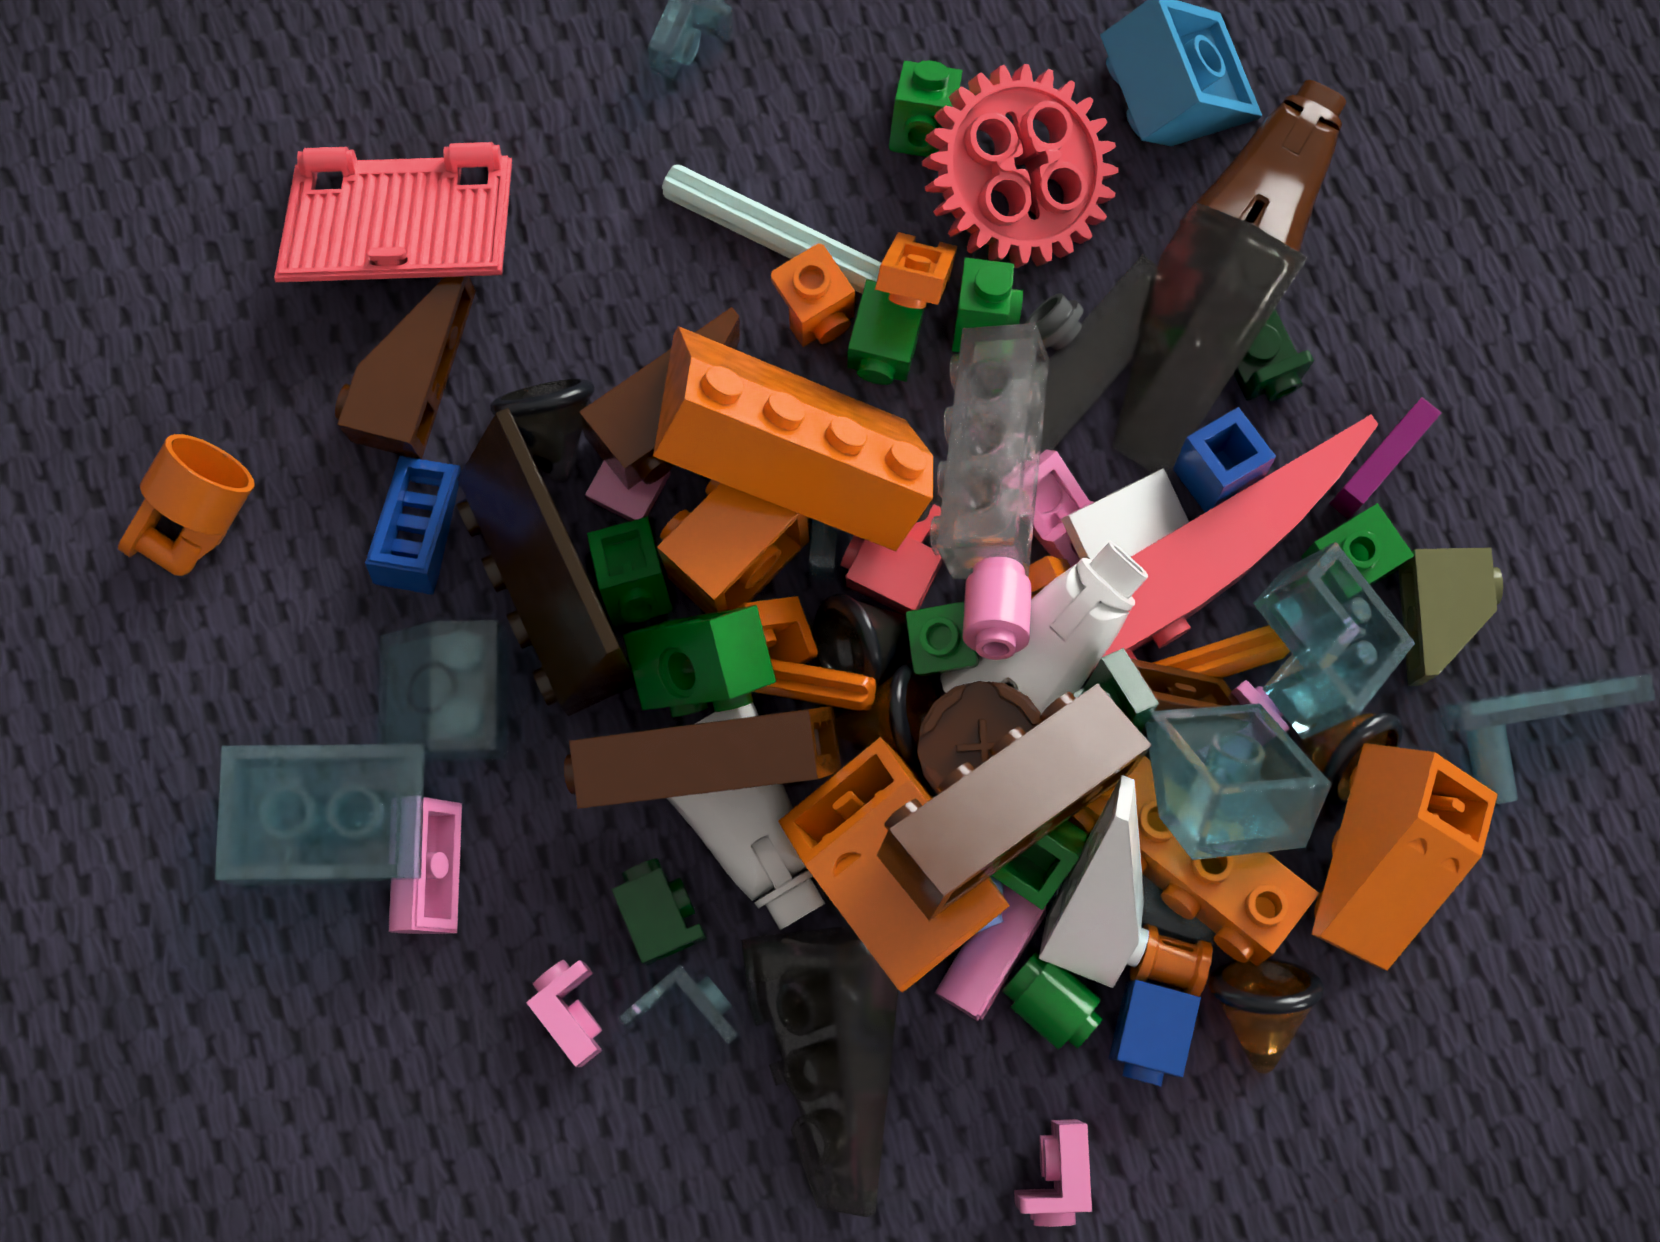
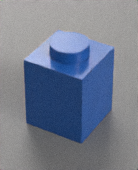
(1223, 459)
(1153, 1032)

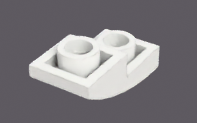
(1128, 517)

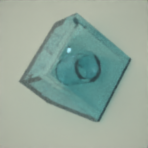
(446, 689)
(1232, 781)

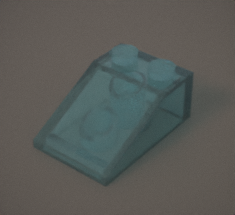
(320, 814)

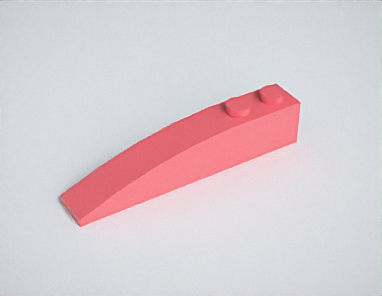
(1228, 541)

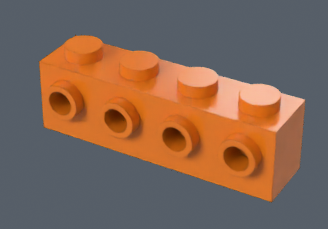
(1242, 898)

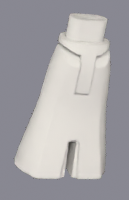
(1069, 629)
(750, 843)

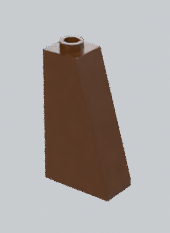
(703, 757)

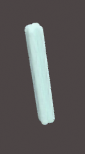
(762, 223)

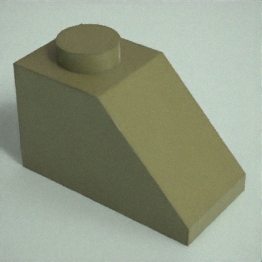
(1444, 604)

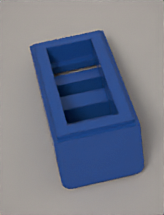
(406, 562)

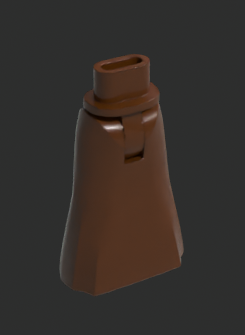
(1282, 165)

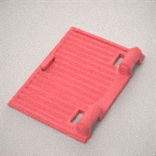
(395, 217)

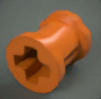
(1174, 962)

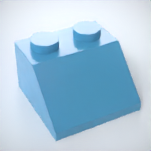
(1178, 72)

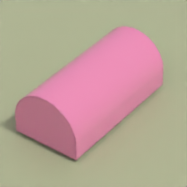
(431, 902)
(990, 958)

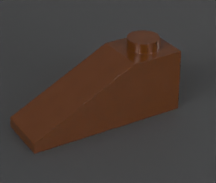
(405, 375)
(626, 418)

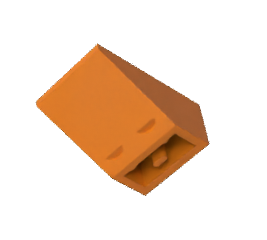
(838, 842)
(1400, 850)

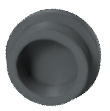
(1057, 320)

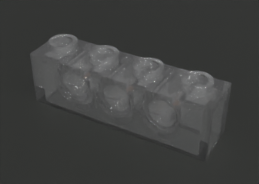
(1014, 367)

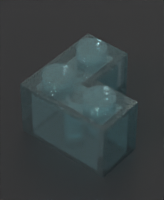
(1338, 639)

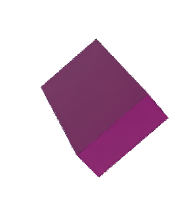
(1385, 458)

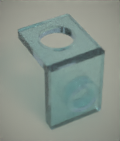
(703, 994)

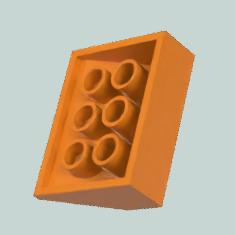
(792, 441)

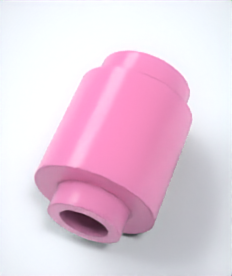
(997, 608)

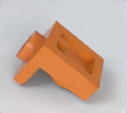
(786, 629)

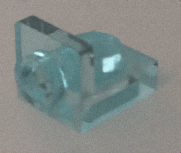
(680, 32)

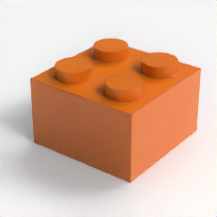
(729, 547)

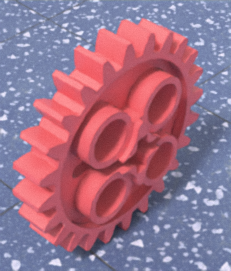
(1069, 158)

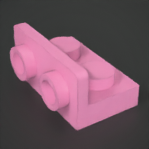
(1066, 1162)

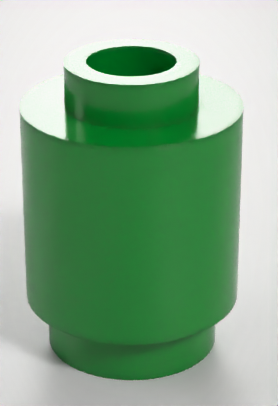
(1053, 1002)

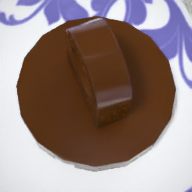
(968, 724)

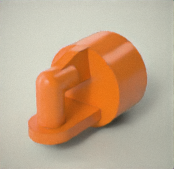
(194, 488)

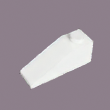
(1100, 907)

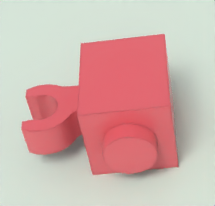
(894, 577)

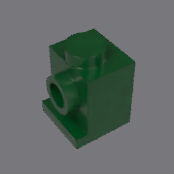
(656, 912)

